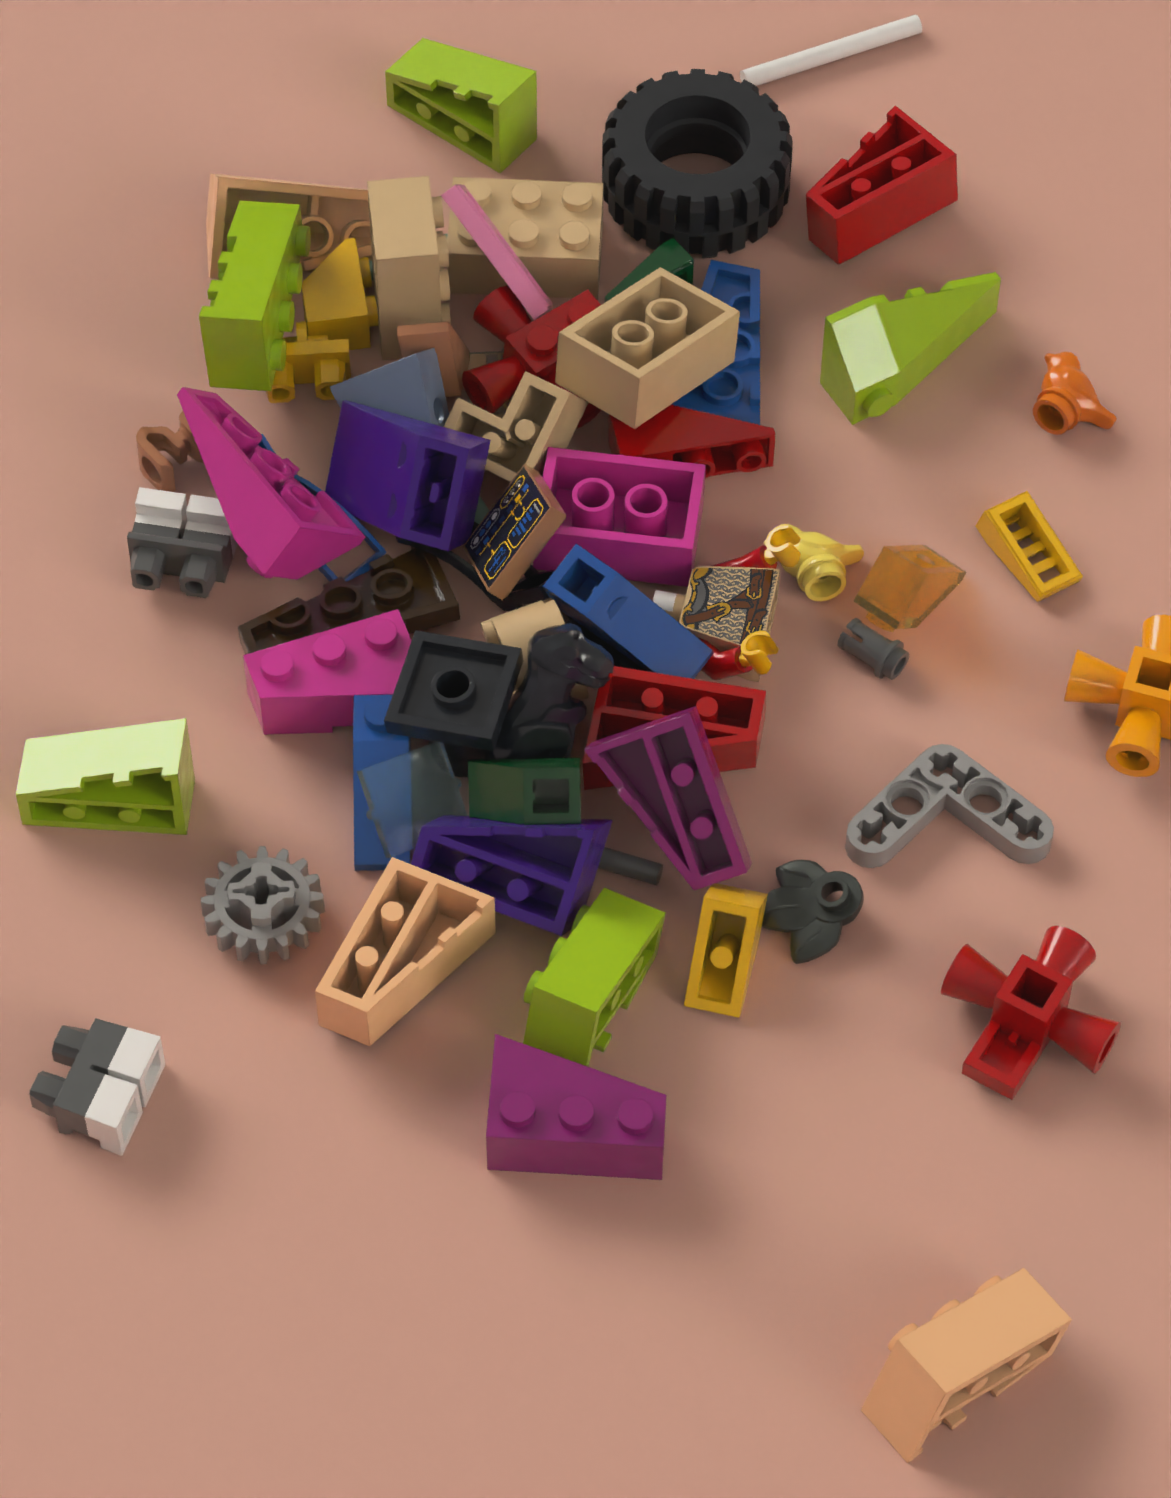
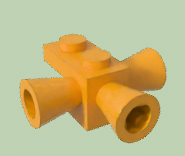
(1141, 696)

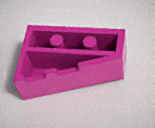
(314, 679)

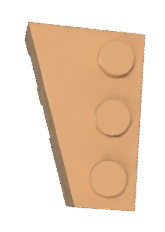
(401, 949)

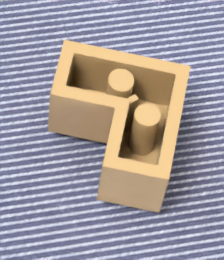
(535, 419)

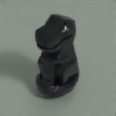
(542, 711)

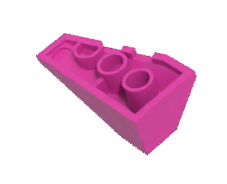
(267, 509)

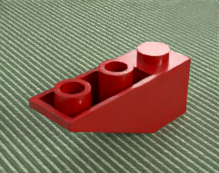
(696, 438)

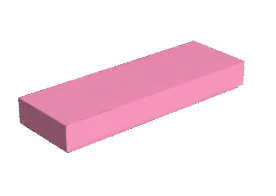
(497, 250)

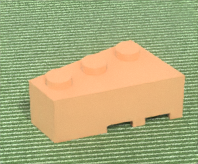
(961, 1356)

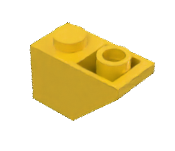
(336, 297)

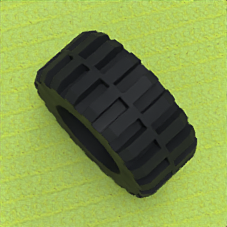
(703, 117)

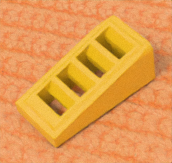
(1023, 510)

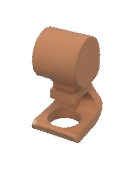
(179, 445)

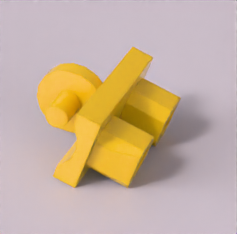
(311, 361)

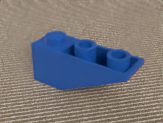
(624, 616)

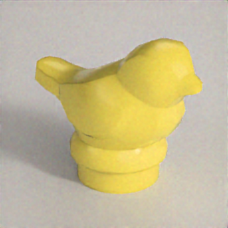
(822, 564)

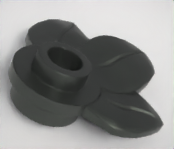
(802, 908)

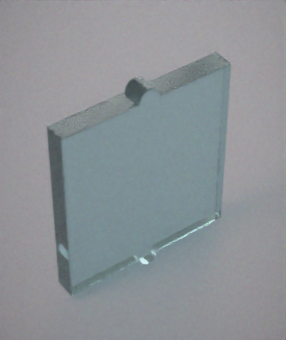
(410, 793)

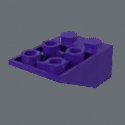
(407, 475)

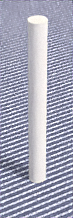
(832, 51)

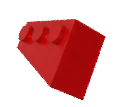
(881, 189)
(633, 697)

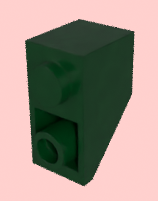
(526, 790)

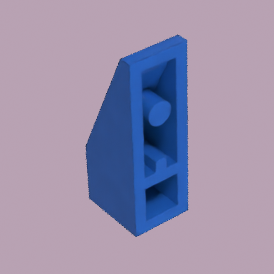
(370, 747)

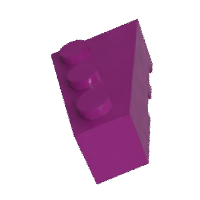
(678, 794)
(570, 1118)

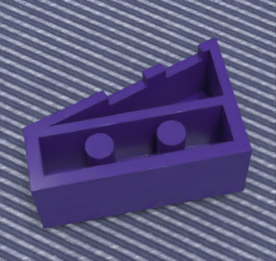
(531, 870)

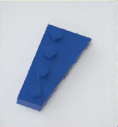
(736, 388)

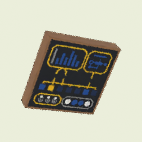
(514, 532)

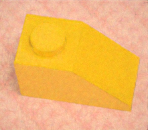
(725, 949)

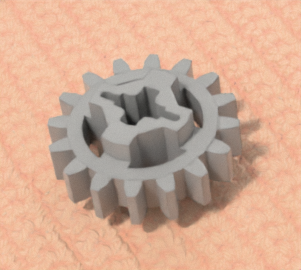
(262, 905)

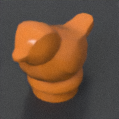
(1068, 397)

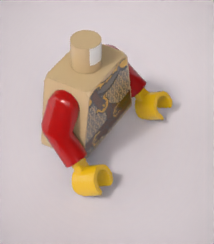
(735, 605)

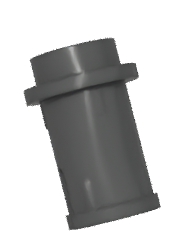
(879, 652)

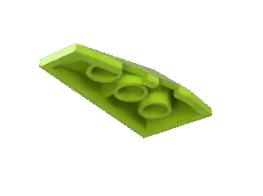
(888, 347)

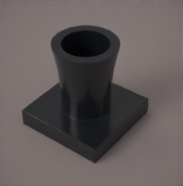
(454, 695)

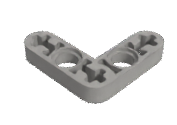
(939, 794)

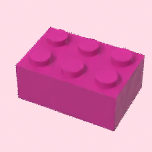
(627, 513)

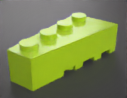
(254, 296)

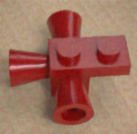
(527, 347)
(1029, 1010)

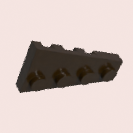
(406, 583)

